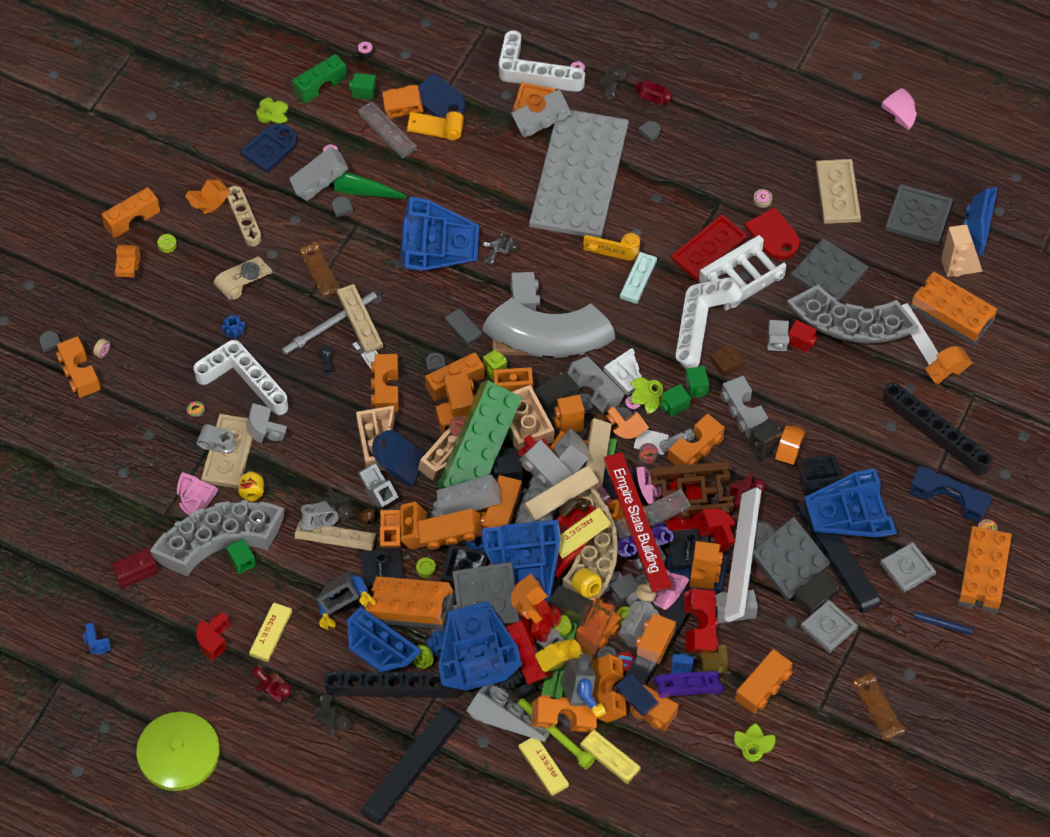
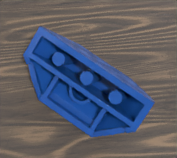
(980, 217)
(378, 643)

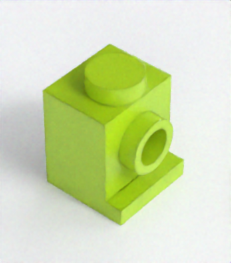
(494, 361)

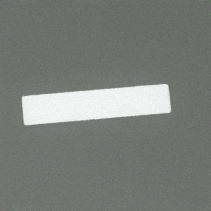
(922, 339)

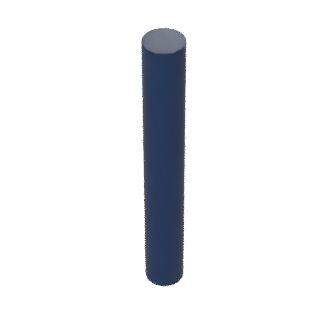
(943, 623)

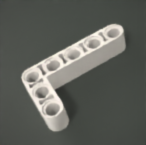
(537, 73)
(695, 313)
(248, 372)

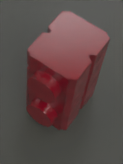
(134, 568)

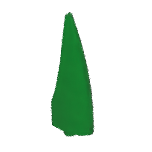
(358, 185)

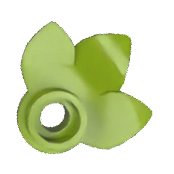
(272, 111)
(645, 395)
(754, 741)

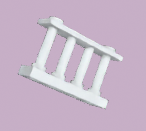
(739, 257)

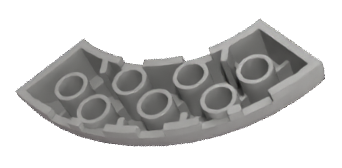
(851, 321)
(549, 333)
(573, 454)
(216, 529)

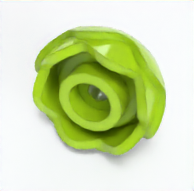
(425, 658)

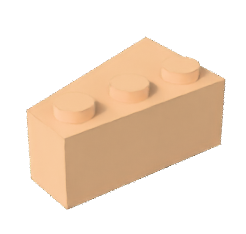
(959, 253)
(369, 425)
(435, 459)

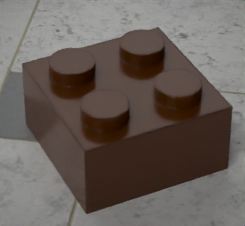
(726, 360)

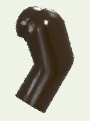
(574, 503)

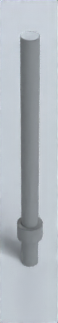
(300, 341)

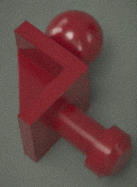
(653, 92)
(743, 486)
(272, 684)

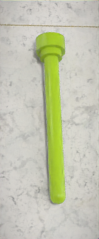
(585, 758)

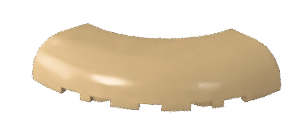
(600, 551)

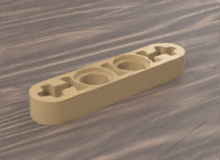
(242, 216)

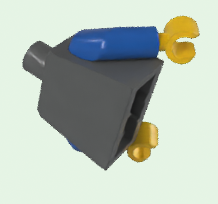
(339, 593)
(579, 682)

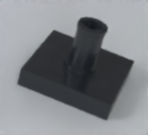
(683, 547)
(381, 564)

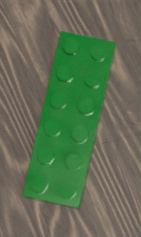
(480, 435)

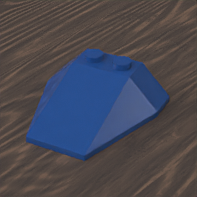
(436, 237)
(851, 507)
(529, 546)
(476, 649)

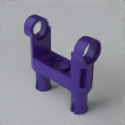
(661, 535)

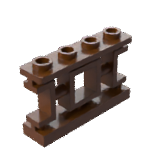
(692, 475)

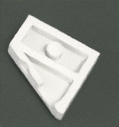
(623, 371)

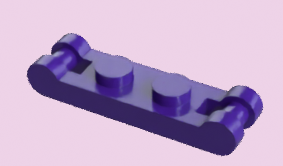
(688, 683)

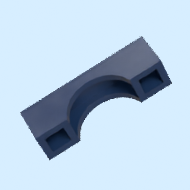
(929, 484)

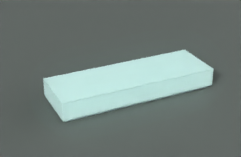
(638, 278)

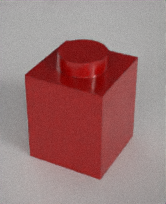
(802, 336)

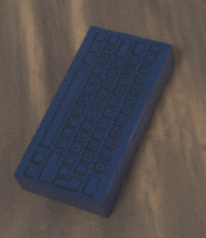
(637, 695)

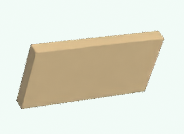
(838, 191)
(227, 468)

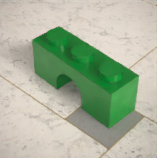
(308, 83)

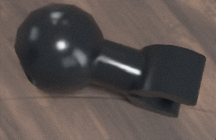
(326, 353)

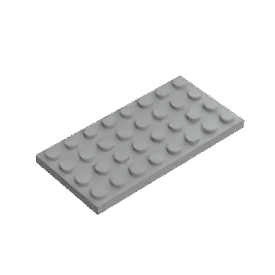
(579, 174)

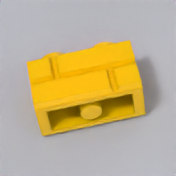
(557, 654)

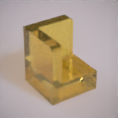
(715, 661)

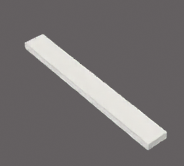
(742, 555)

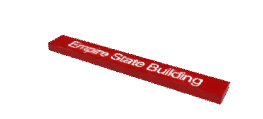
(637, 522)

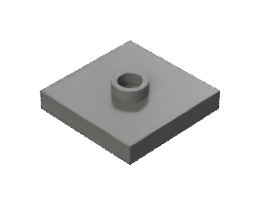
(908, 567)
(829, 626)

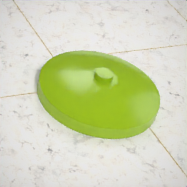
(178, 751)

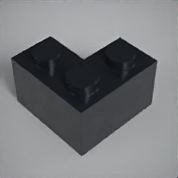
(508, 464)

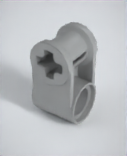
(216, 439)
(317, 516)

